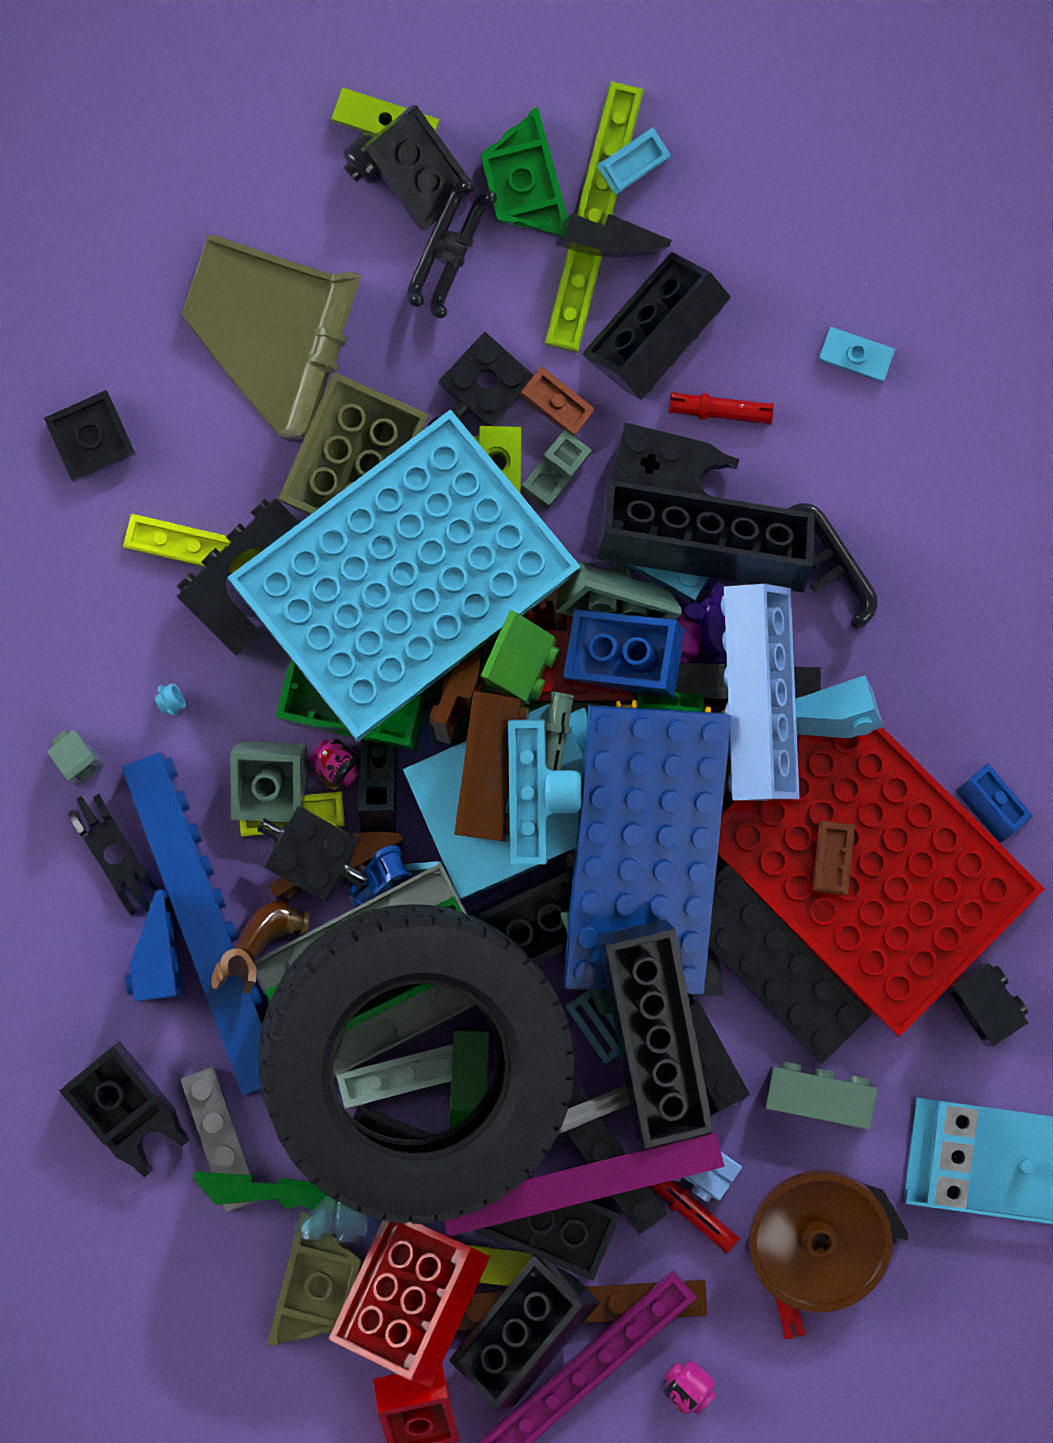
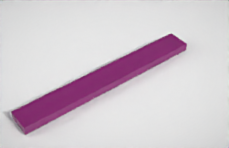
(597, 1181)
(594, 1363)

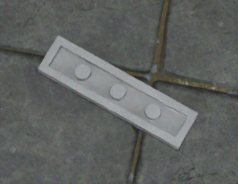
(215, 1126)

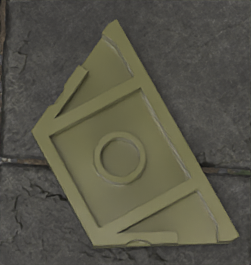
(313, 1288)

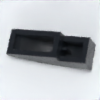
(609, 238)

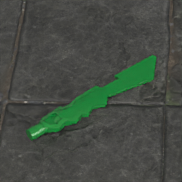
(238, 1188)

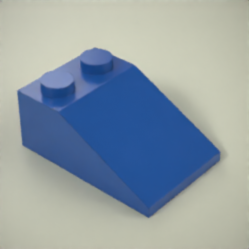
(625, 652)
(156, 962)

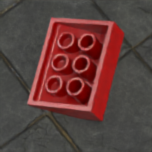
(409, 1299)

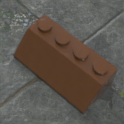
(485, 776)

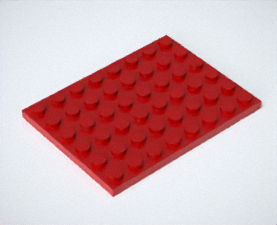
(922, 881)

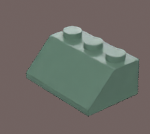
(615, 593)

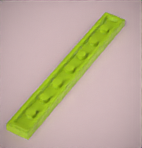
(596, 202)

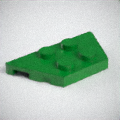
(525, 178)

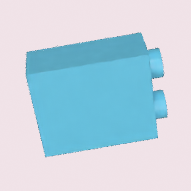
(483, 863)

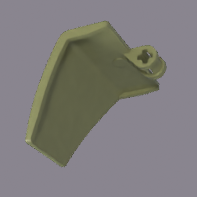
(270, 327)

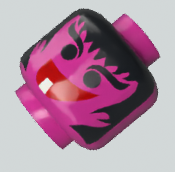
(334, 764)
(689, 1387)

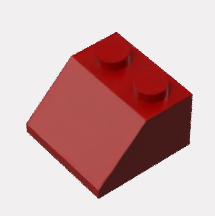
(414, 1411)

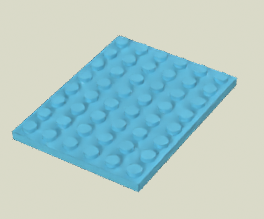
(403, 574)

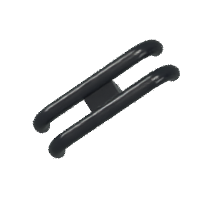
(448, 247)
(845, 566)

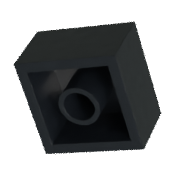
(988, 1003)

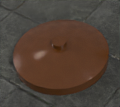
(820, 1241)

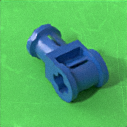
(383, 874)

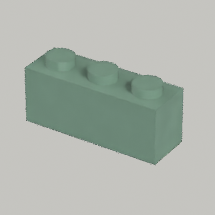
(821, 1095)

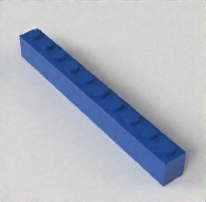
(197, 908)

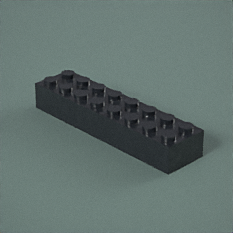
(565, 1237)

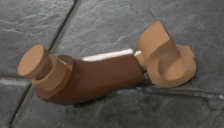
(265, 925)

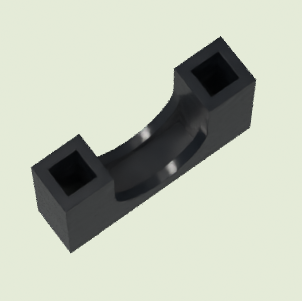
(207, 591)

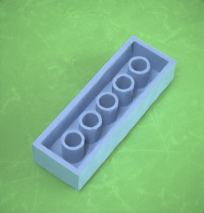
(760, 692)

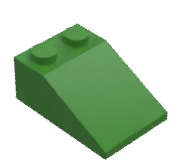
(520, 659)

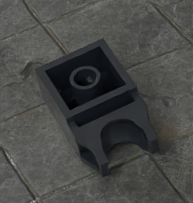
(679, 459)
(124, 1120)

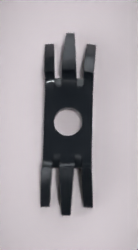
(98, 839)

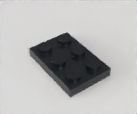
(415, 165)

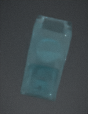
(332, 1218)

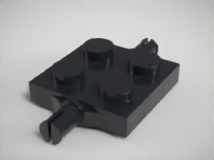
(312, 853)

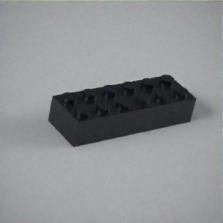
(706, 536)
(655, 1033)

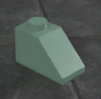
(74, 757)

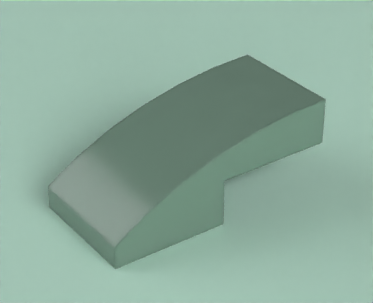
(556, 469)

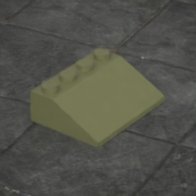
(345, 440)

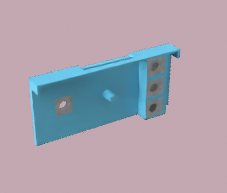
(1002, 1165)

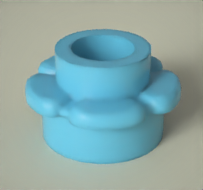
(170, 699)

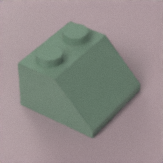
(267, 780)

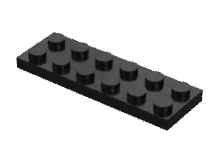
(781, 968)

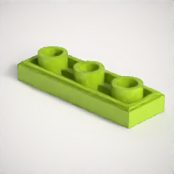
(366, 112)

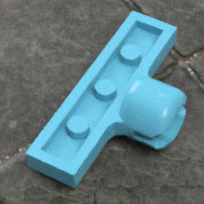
(535, 791)

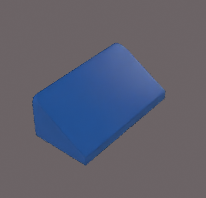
(994, 803)

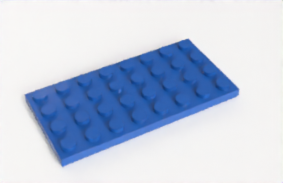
(647, 834)

